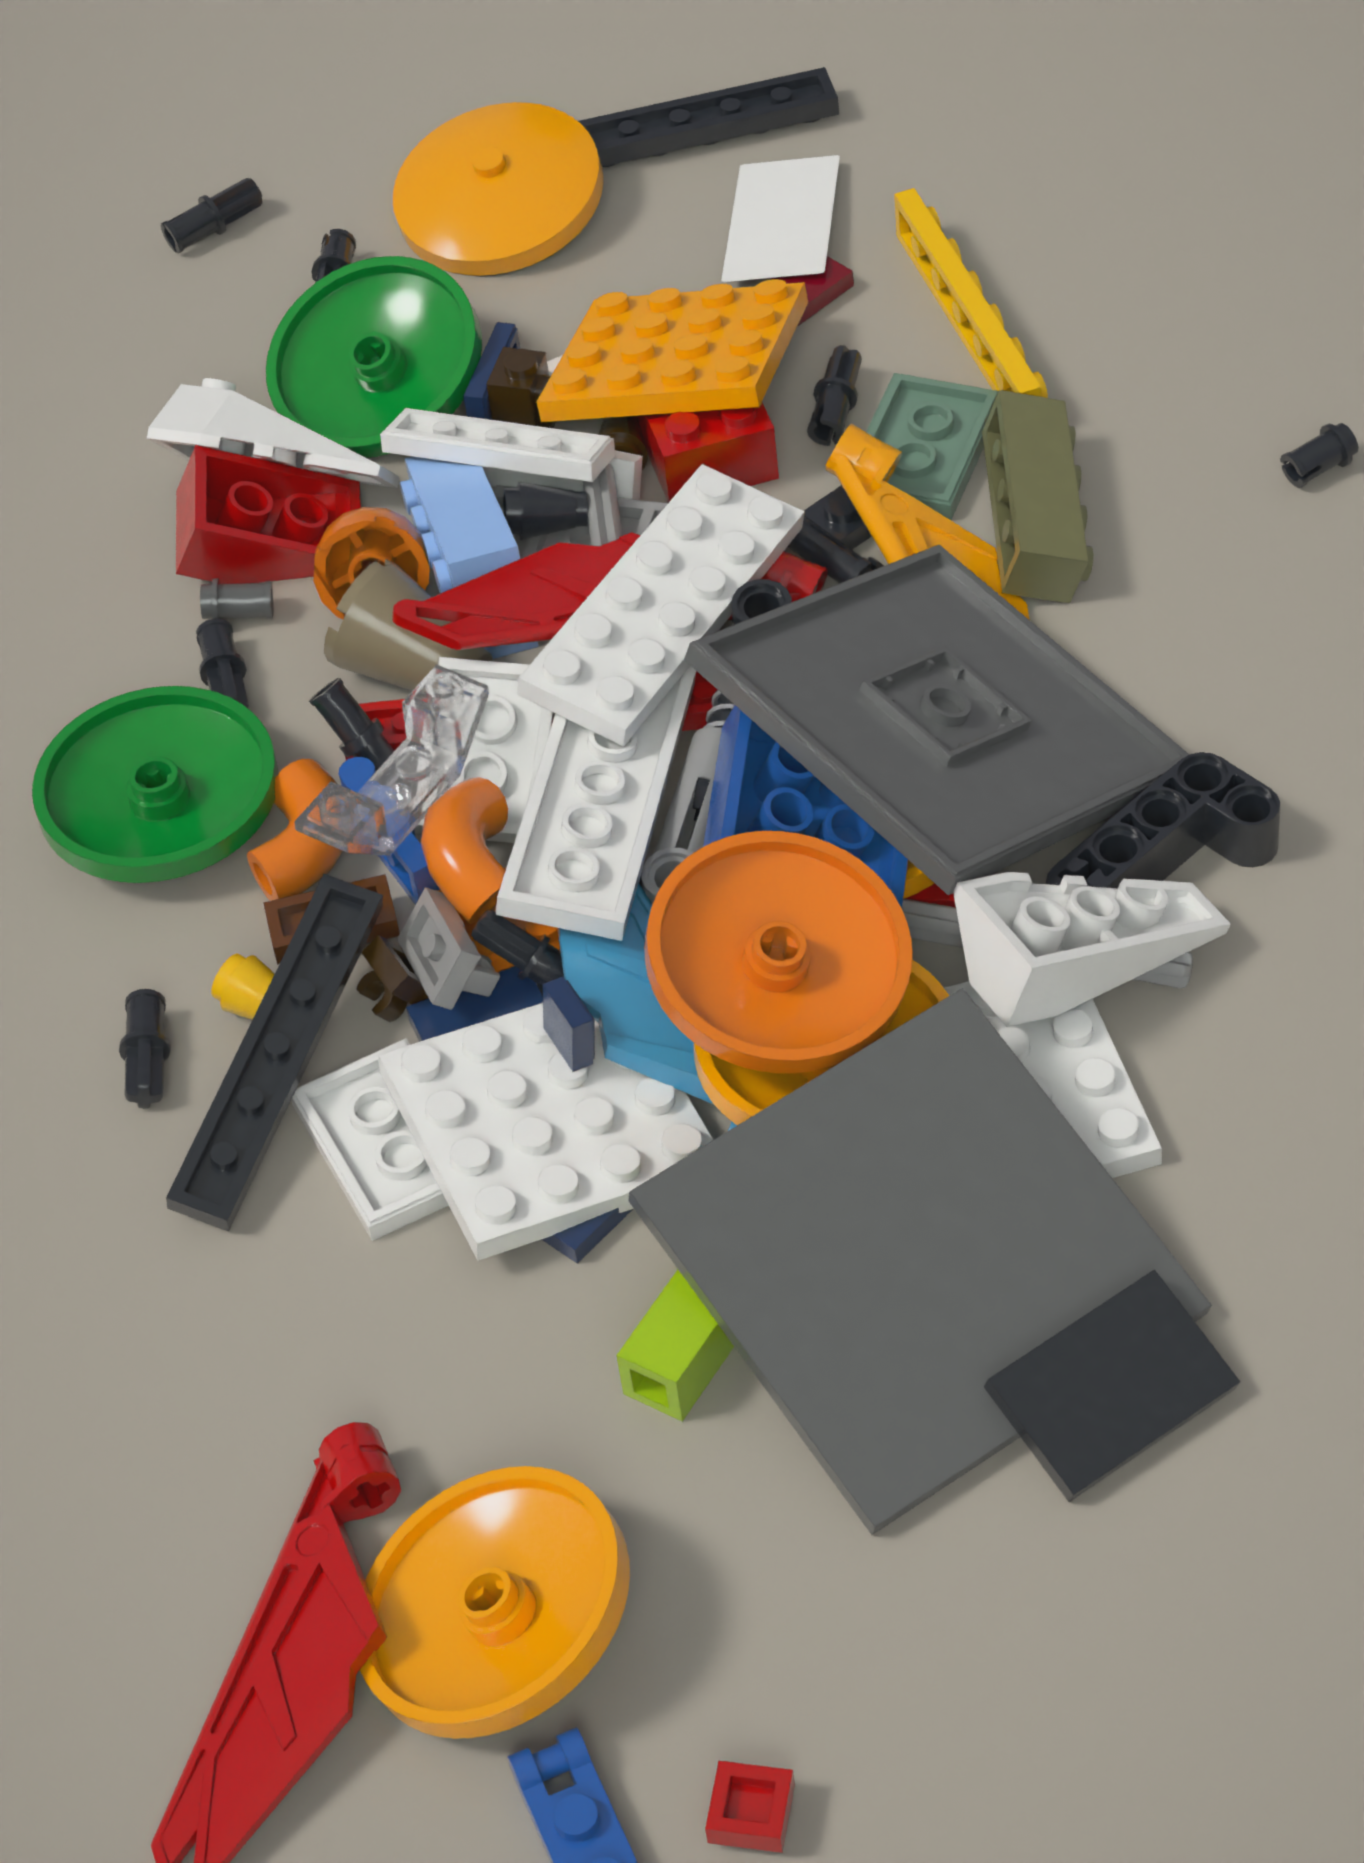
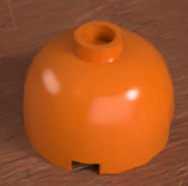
(358, 541)

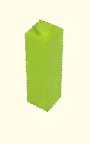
(673, 1351)

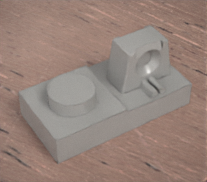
(443, 952)

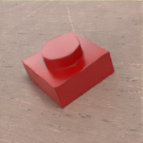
(750, 1806)

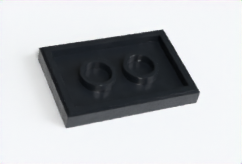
(1111, 1385)

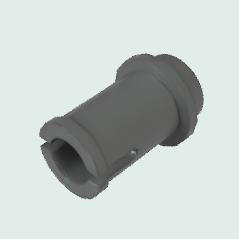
(236, 600)

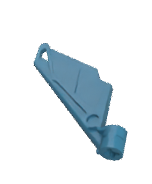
(618, 994)

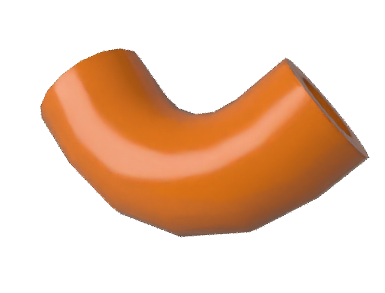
(457, 848)
(292, 859)

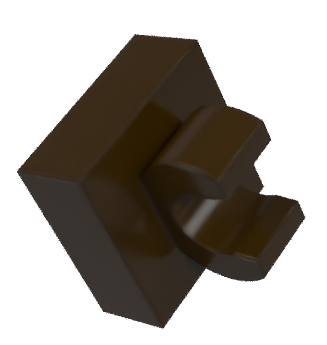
(392, 976)

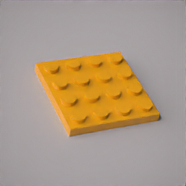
(674, 352)

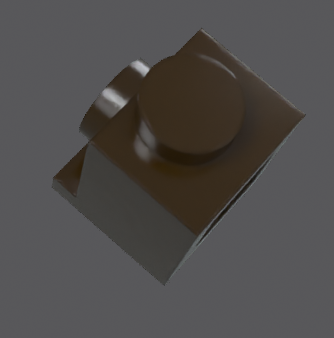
(516, 386)

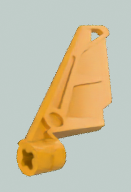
(900, 521)

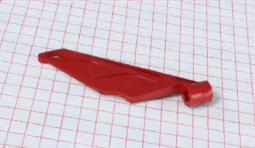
(543, 590)
(294, 1664)

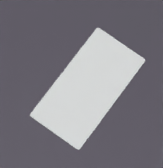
(781, 219)

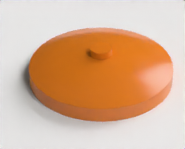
(778, 951)

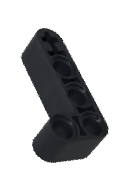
(1187, 807)

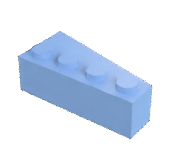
(459, 525)

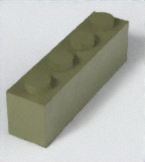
(1036, 497)

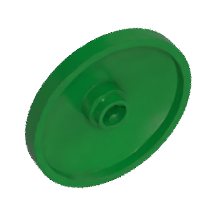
(370, 346)
(155, 784)

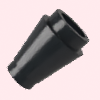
(543, 510)

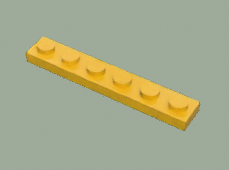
(962, 299)

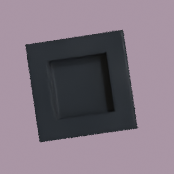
(839, 518)

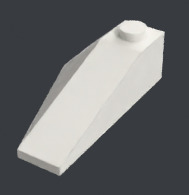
(233, 423)
(1060, 945)

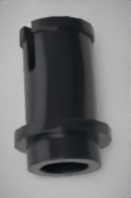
(1330, 448)

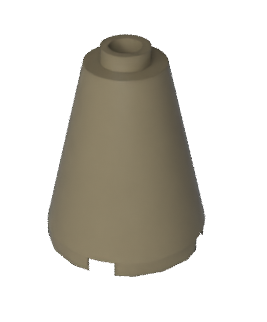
(374, 644)

